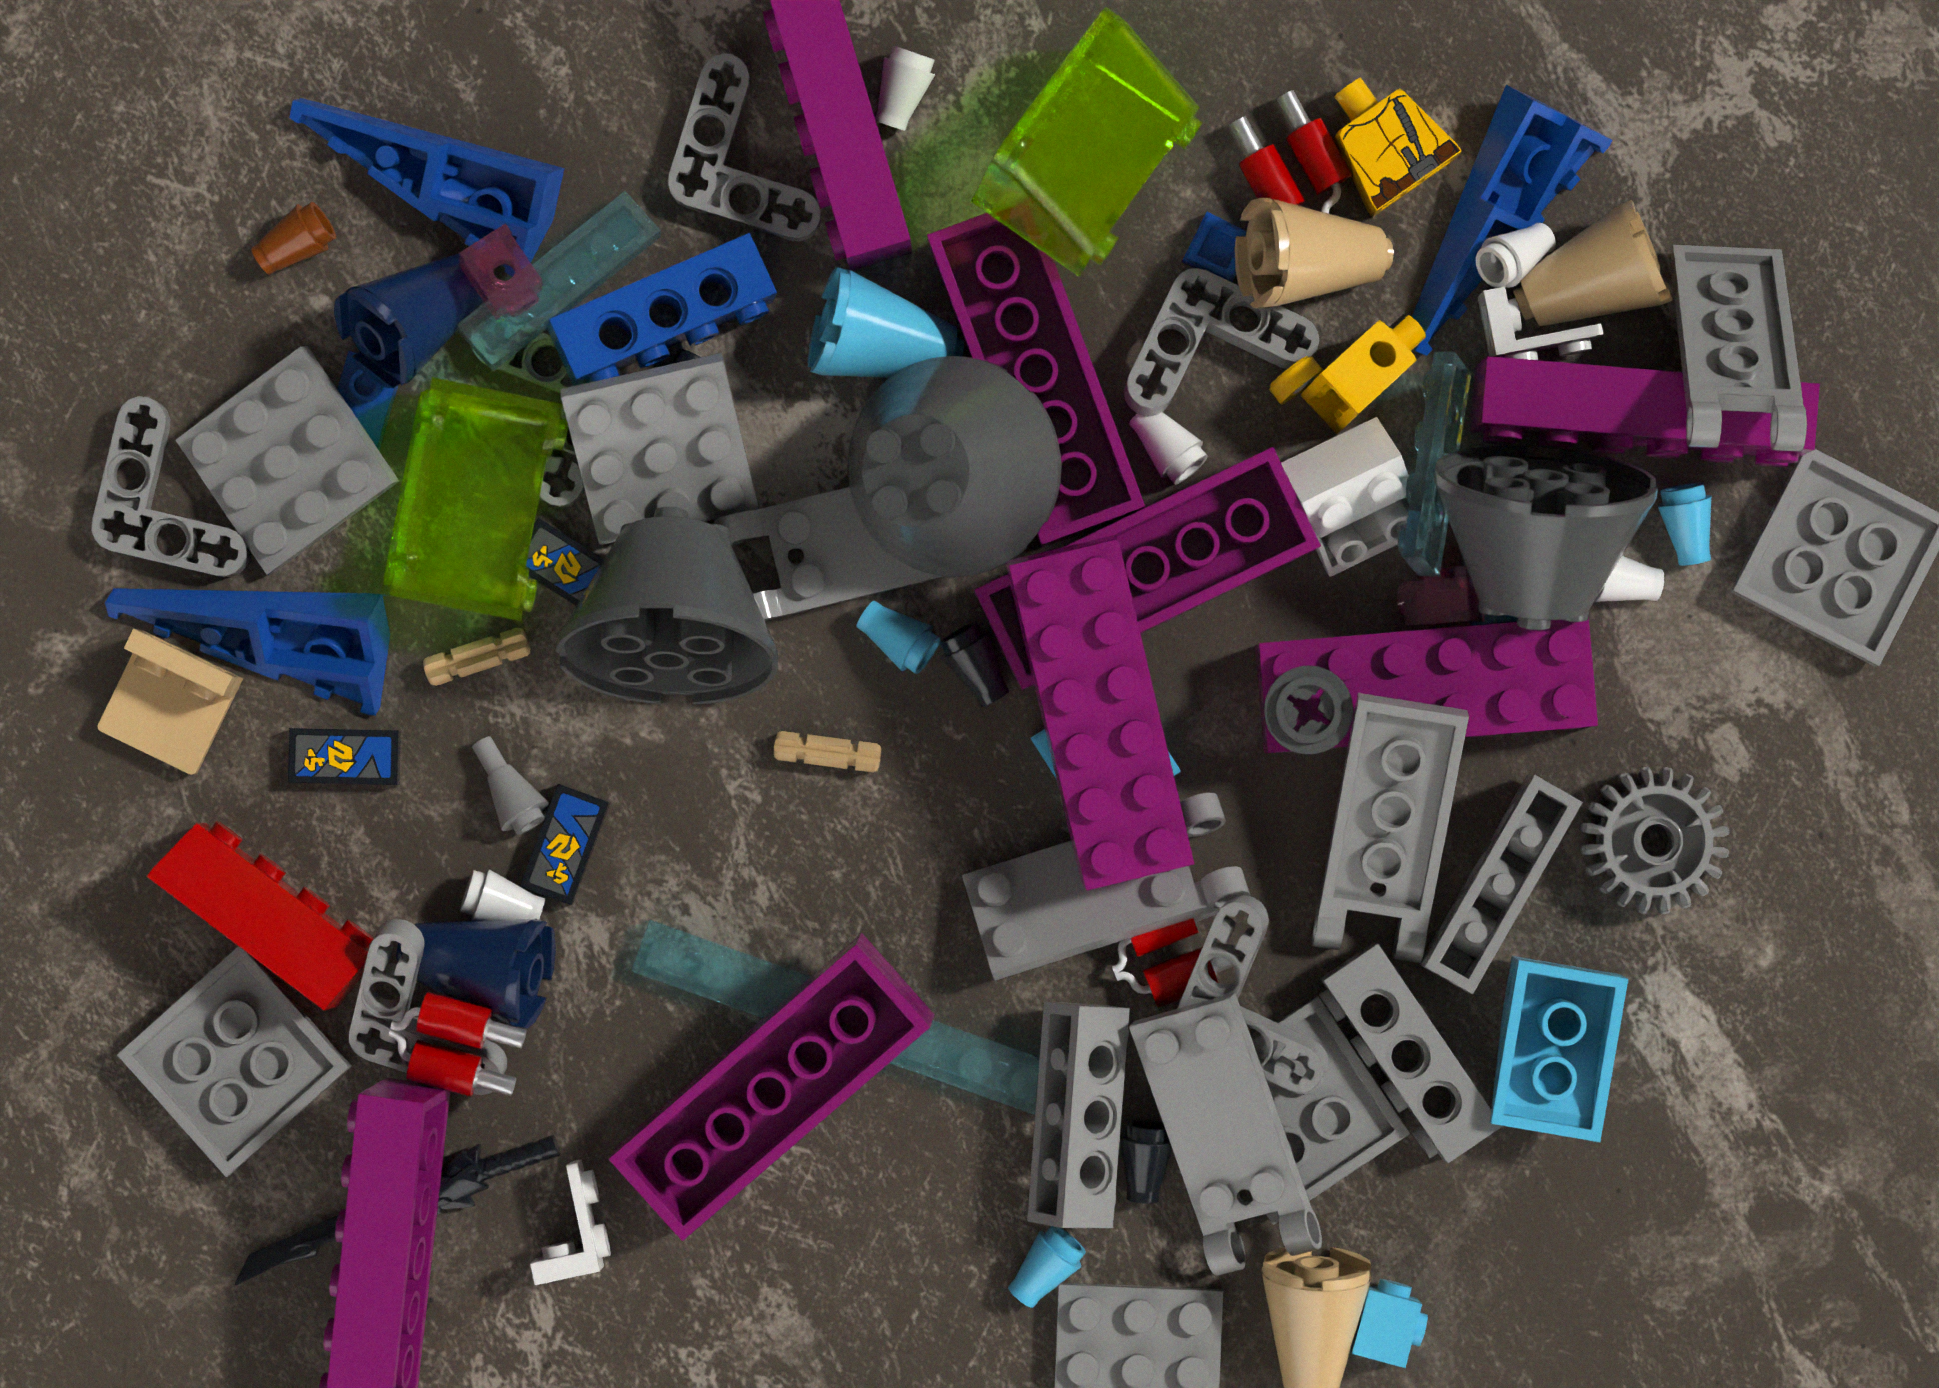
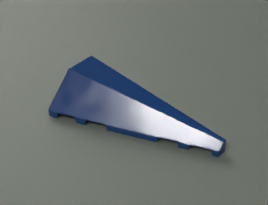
(1517, 173)
(445, 177)
(312, 636)

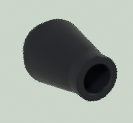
(974, 662)
(1145, 1159)

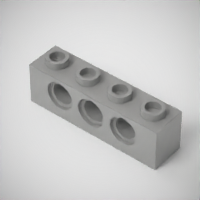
(1500, 883)
(1078, 1115)
(1468, 1115)

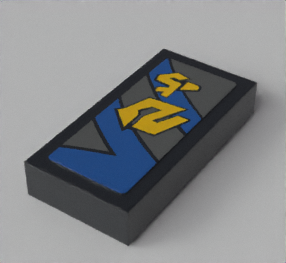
(560, 562)
(344, 756)
(565, 844)

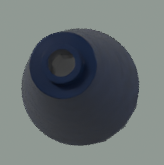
(405, 318)
(490, 964)

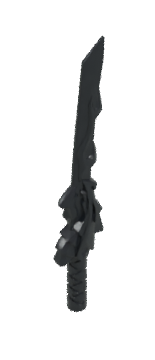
(462, 1180)

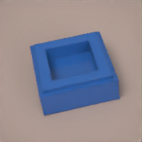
(1214, 247)

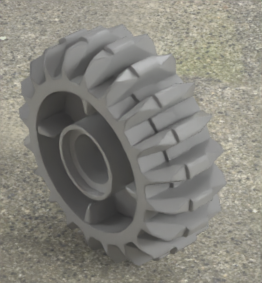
(1687, 834)

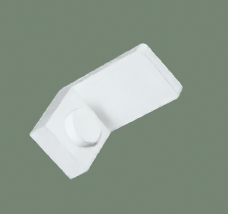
(1503, 318)
(562, 1259)

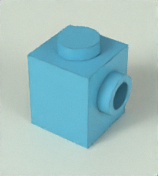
(1389, 1324)

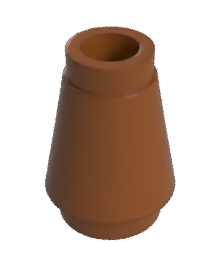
(295, 238)

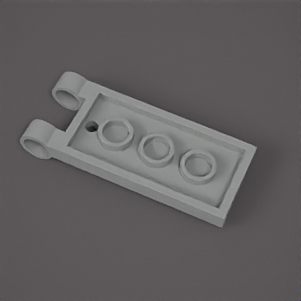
(1736, 342)
(838, 551)
(1391, 819)
(1041, 913)
(1223, 1127)

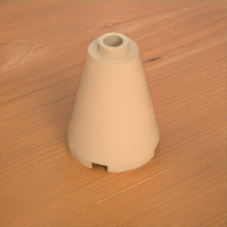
(1305, 253)
(1596, 273)
(1315, 1312)

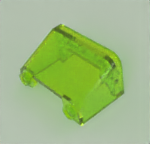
(1088, 145)
(471, 499)

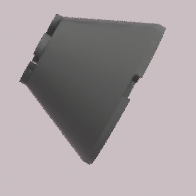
(954, 466)
(1541, 528)
(669, 617)

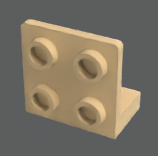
(168, 702)

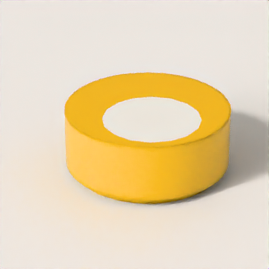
(1295, 379)

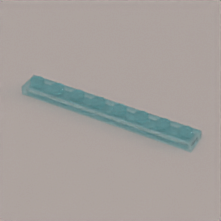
(761, 985)

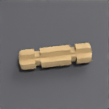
(476, 656)
(827, 751)

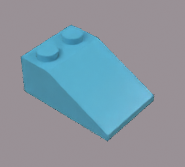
(1557, 1048)

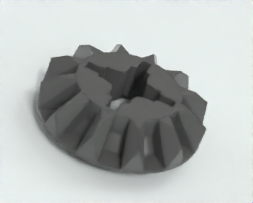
(1334, 705)

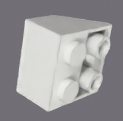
(1352, 494)

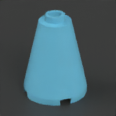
(874, 331)

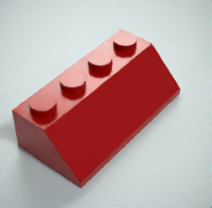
(264, 914)

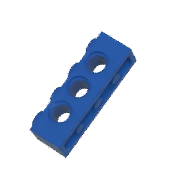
(732, 265)

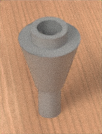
(514, 798)

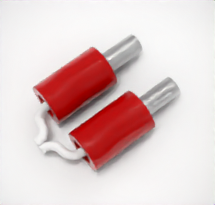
(1310, 144)
(1167, 979)
(461, 1024)

